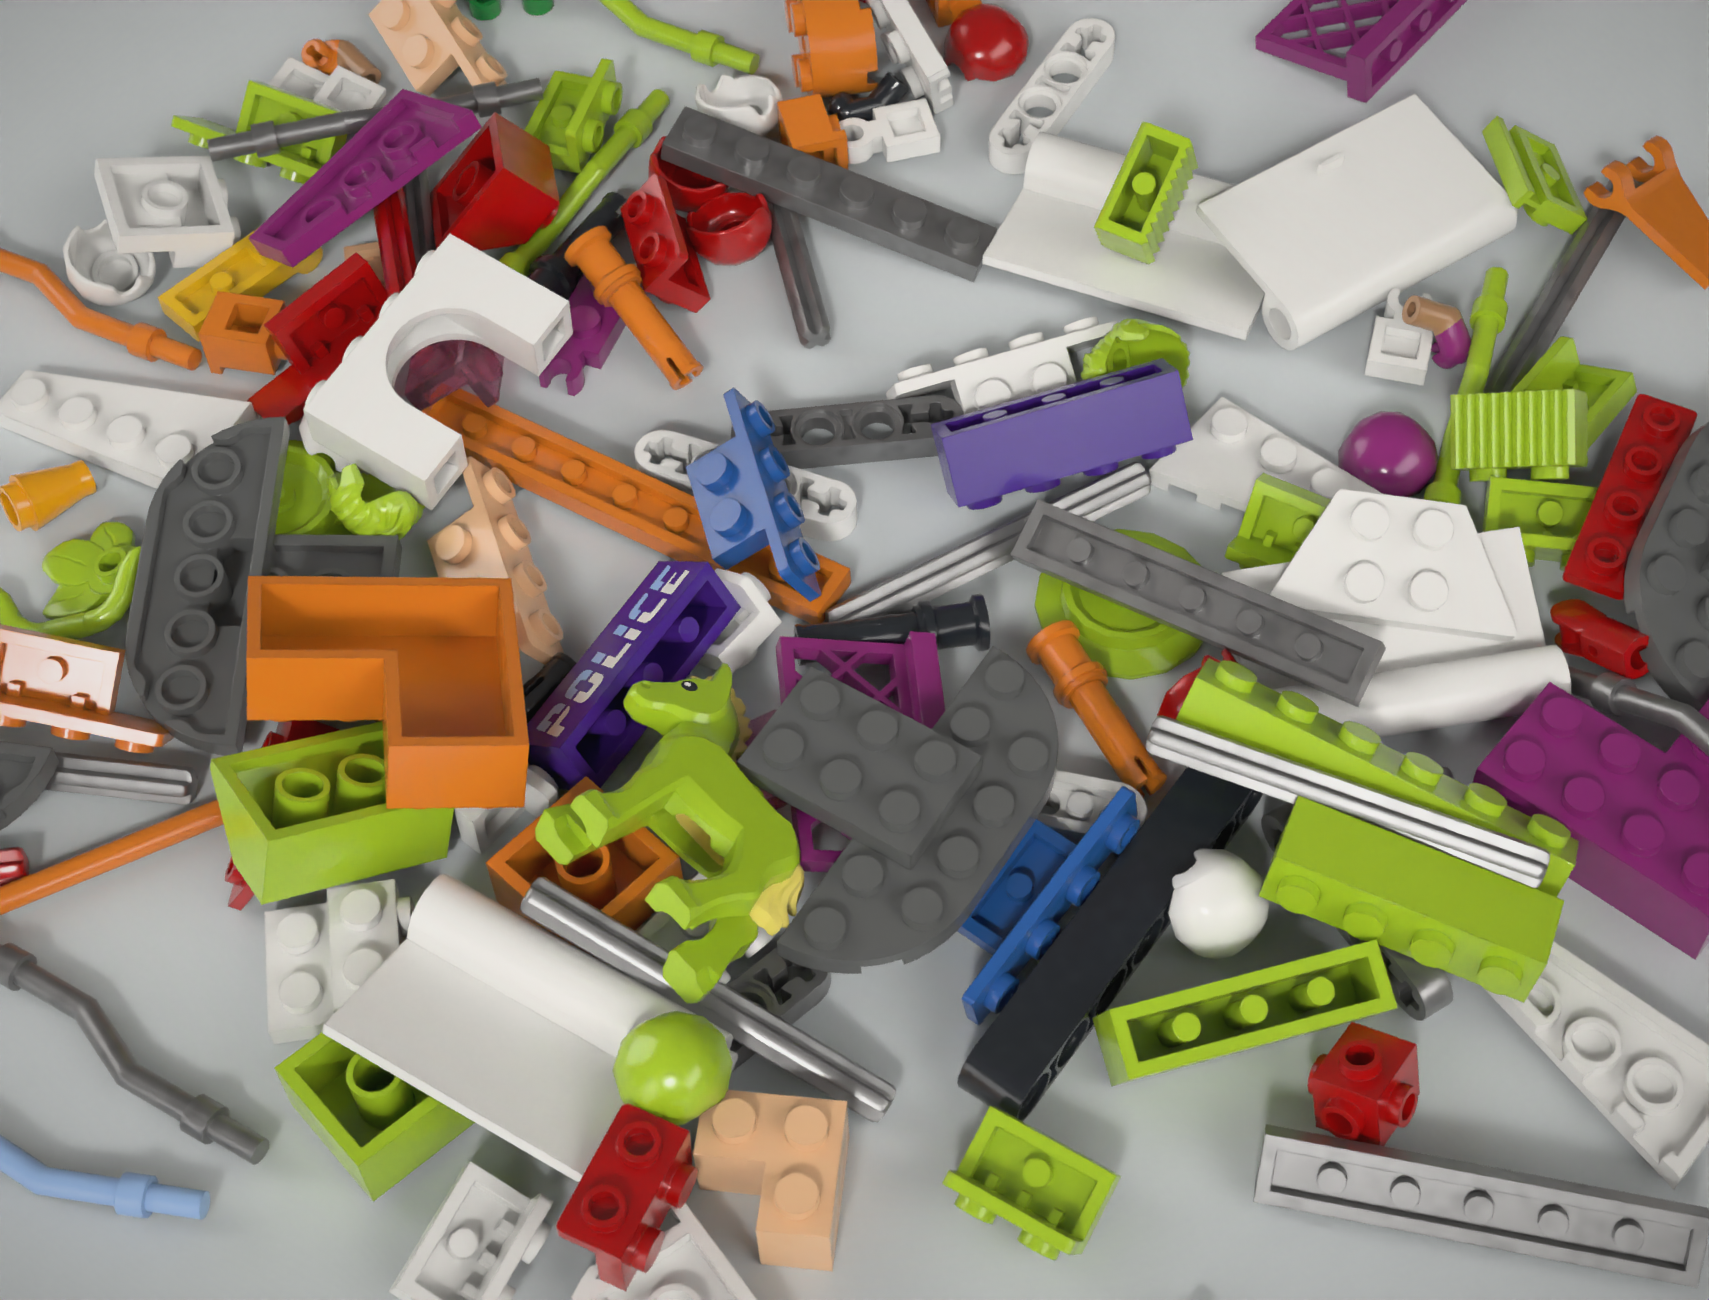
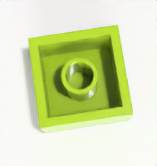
(366, 1114)

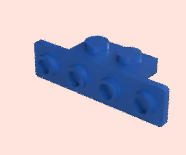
(747, 501)
(1032, 895)

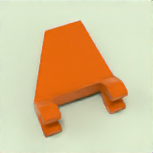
(1659, 207)

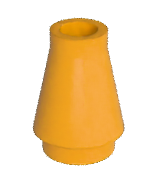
(43, 494)

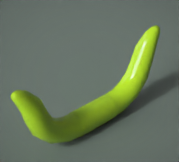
(87, 622)

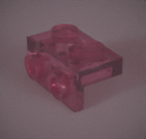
(451, 365)

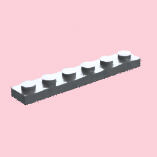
(828, 193)
(1199, 602)
(1482, 1205)

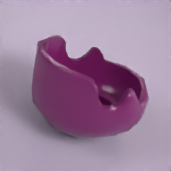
(1390, 454)

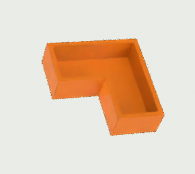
(407, 651)

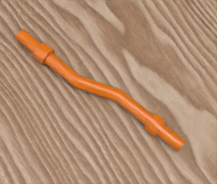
(140, 339)

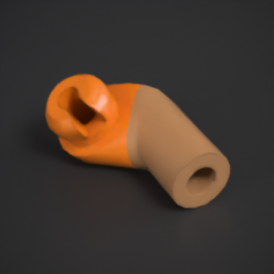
(332, 53)

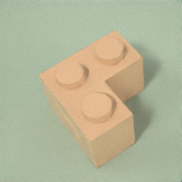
(788, 1154)

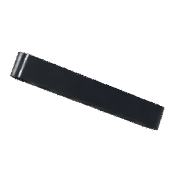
(1101, 945)

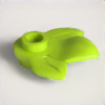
(86, 569)

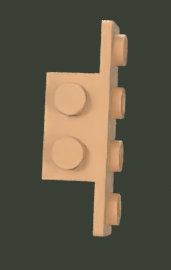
(434, 40)
(494, 544)

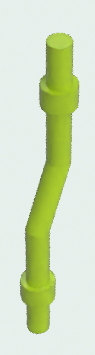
(703, 46)
(629, 133)
(1487, 321)

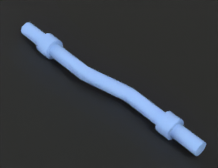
(130, 1194)

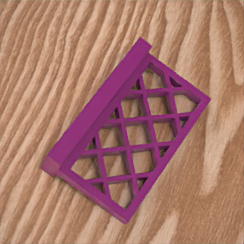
(1375, 50)
(913, 684)

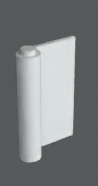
(1358, 219)
(1054, 241)
(1440, 677)
(501, 1024)

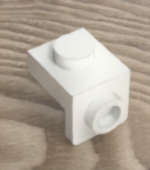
(749, 626)
(483, 826)

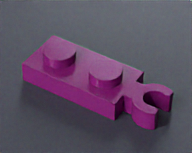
(593, 338)

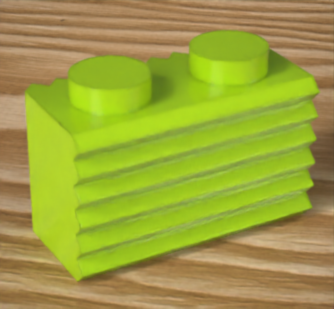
(1146, 193)
(1519, 432)

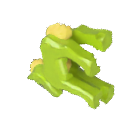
(706, 814)

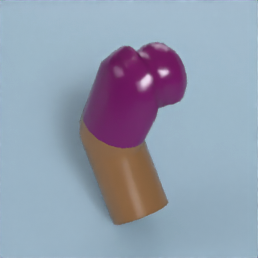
(1448, 328)

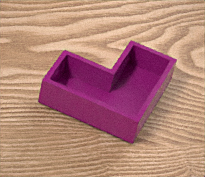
(1626, 803)

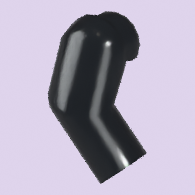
(887, 92)

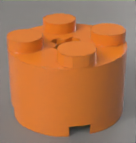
(834, 46)

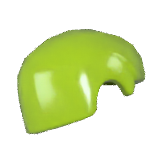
(673, 1066)

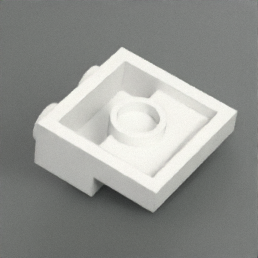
(167, 207)
(327, 952)

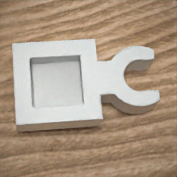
(896, 130)
(1398, 349)

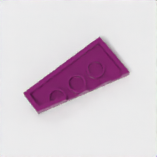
(369, 168)

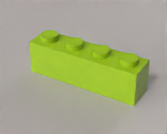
(1412, 899)
(1244, 1012)

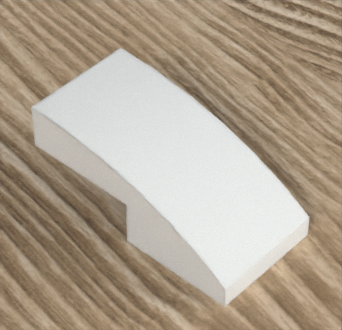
(339, 90)

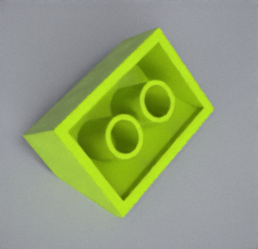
(318, 815)

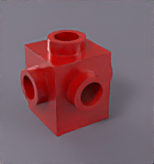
(1365, 1085)

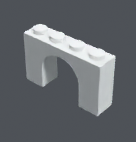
(451, 297)

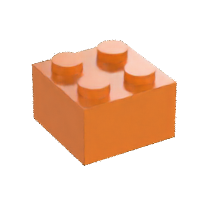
(608, 878)

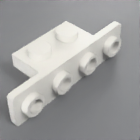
(1025, 370)

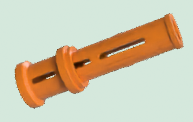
(619, 286)
(1082, 686)

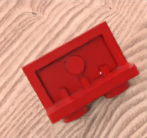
(663, 248)
(628, 1192)

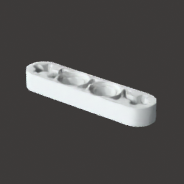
(1043, 91)
(821, 490)

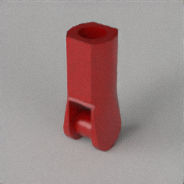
(1599, 638)

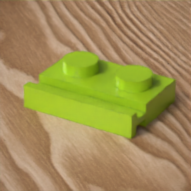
(1534, 176)

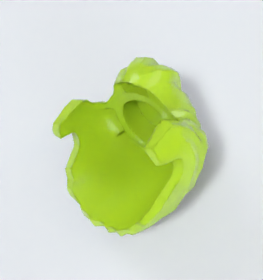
(1135, 343)
(371, 505)

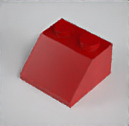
(496, 189)

